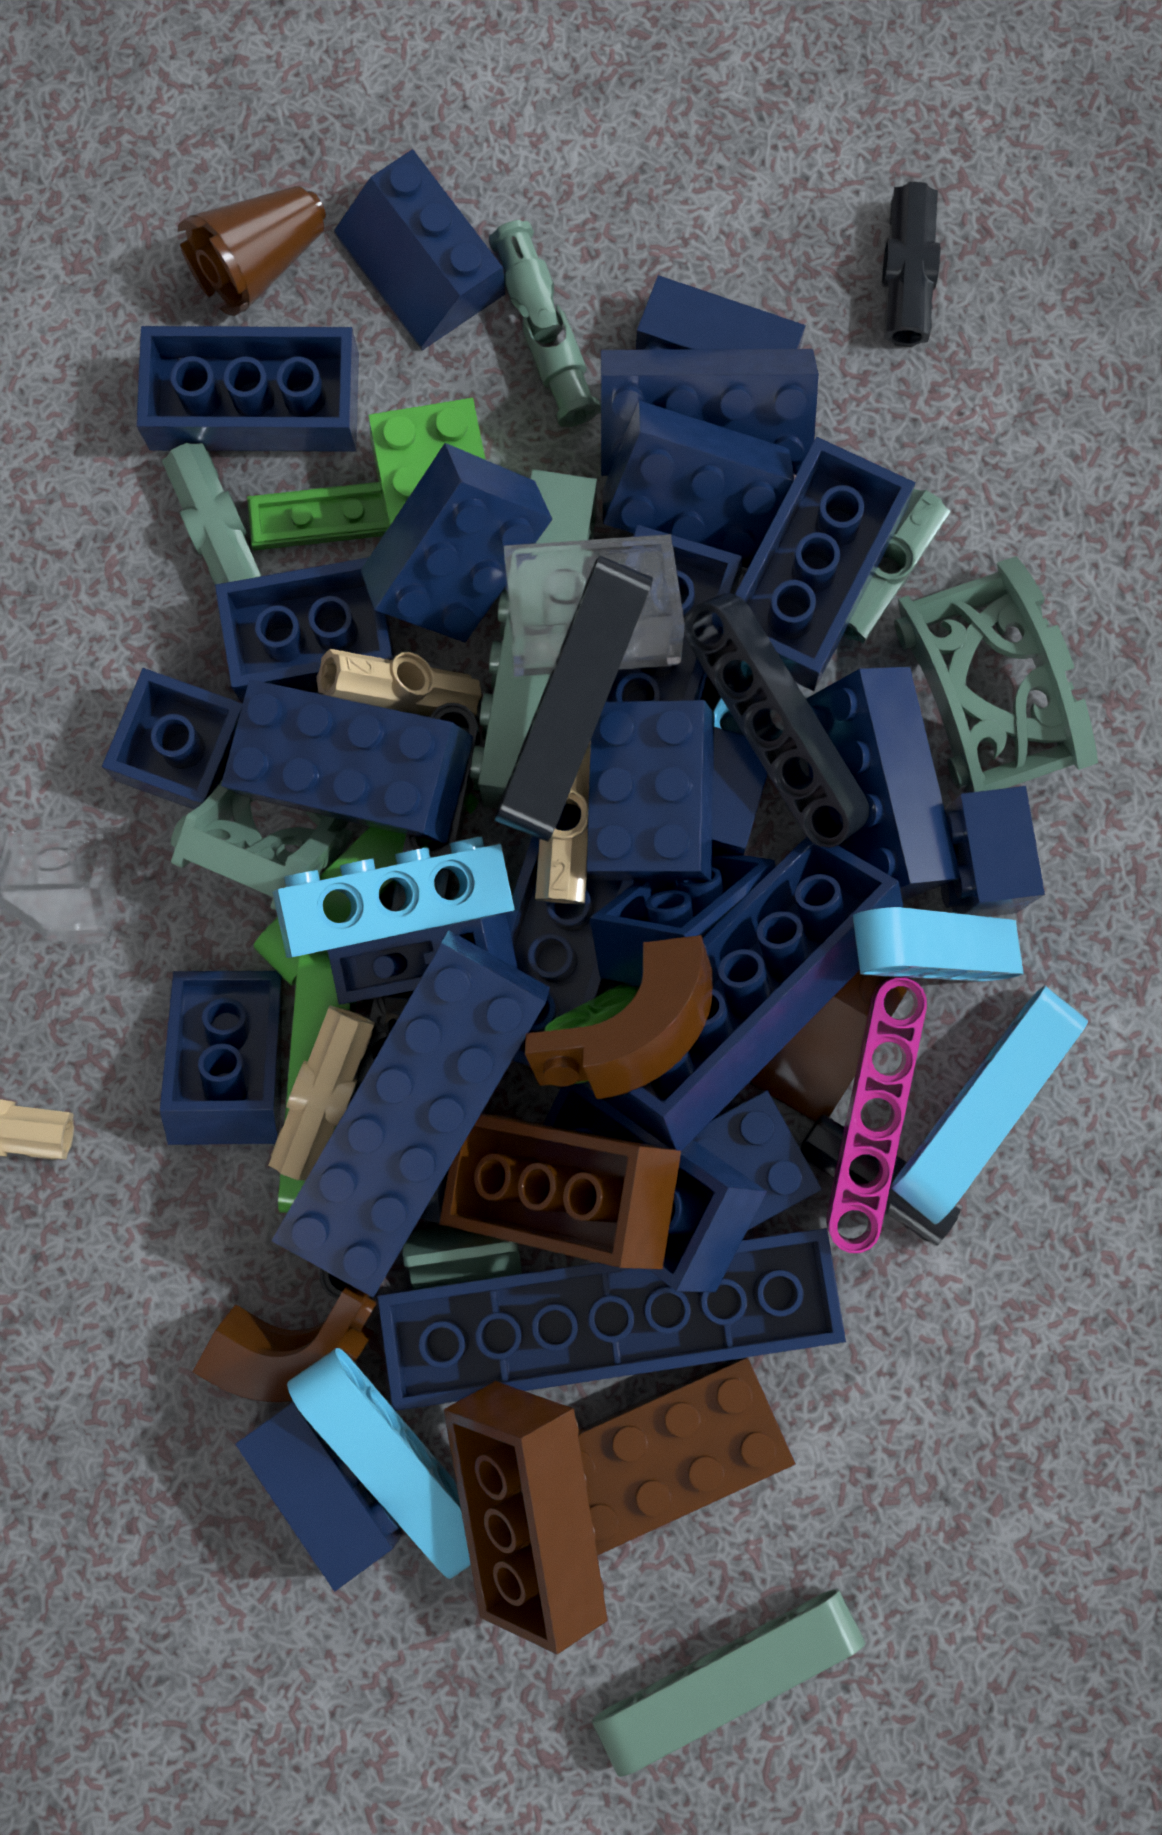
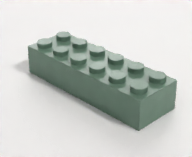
(515, 699)

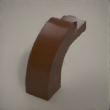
(641, 1038)
(260, 1359)

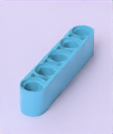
(936, 945)
(989, 1105)
(384, 1456)

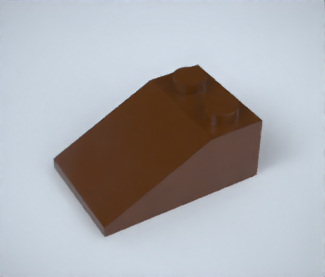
(824, 1055)

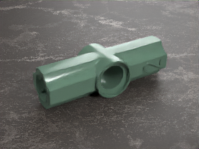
(210, 514)
(911, 539)

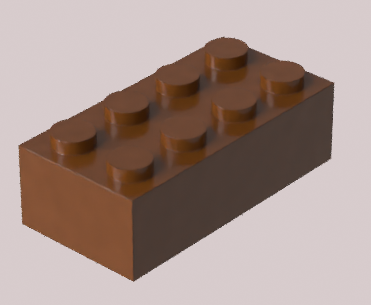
(563, 1191)
(679, 1452)
(526, 1515)

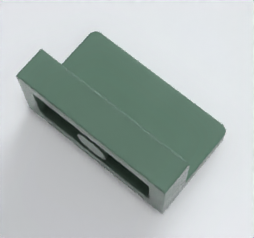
(456, 1256)

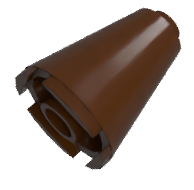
(250, 243)

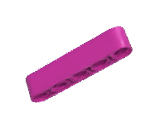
(881, 1141)

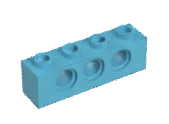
(481, 893)

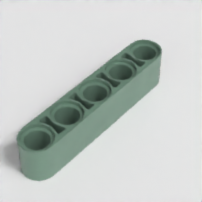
(728, 1682)

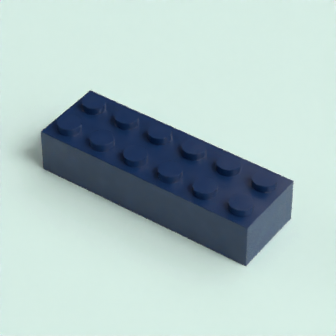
(771, 973)
(412, 1113)

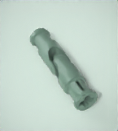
(532, 294)

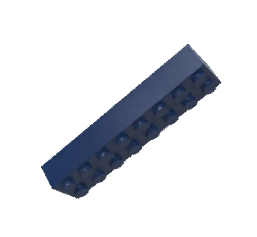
(606, 1322)

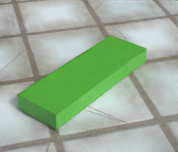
(316, 516)

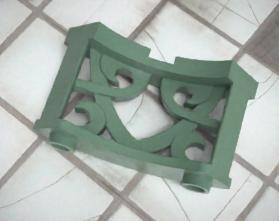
(1014, 602)
(258, 866)

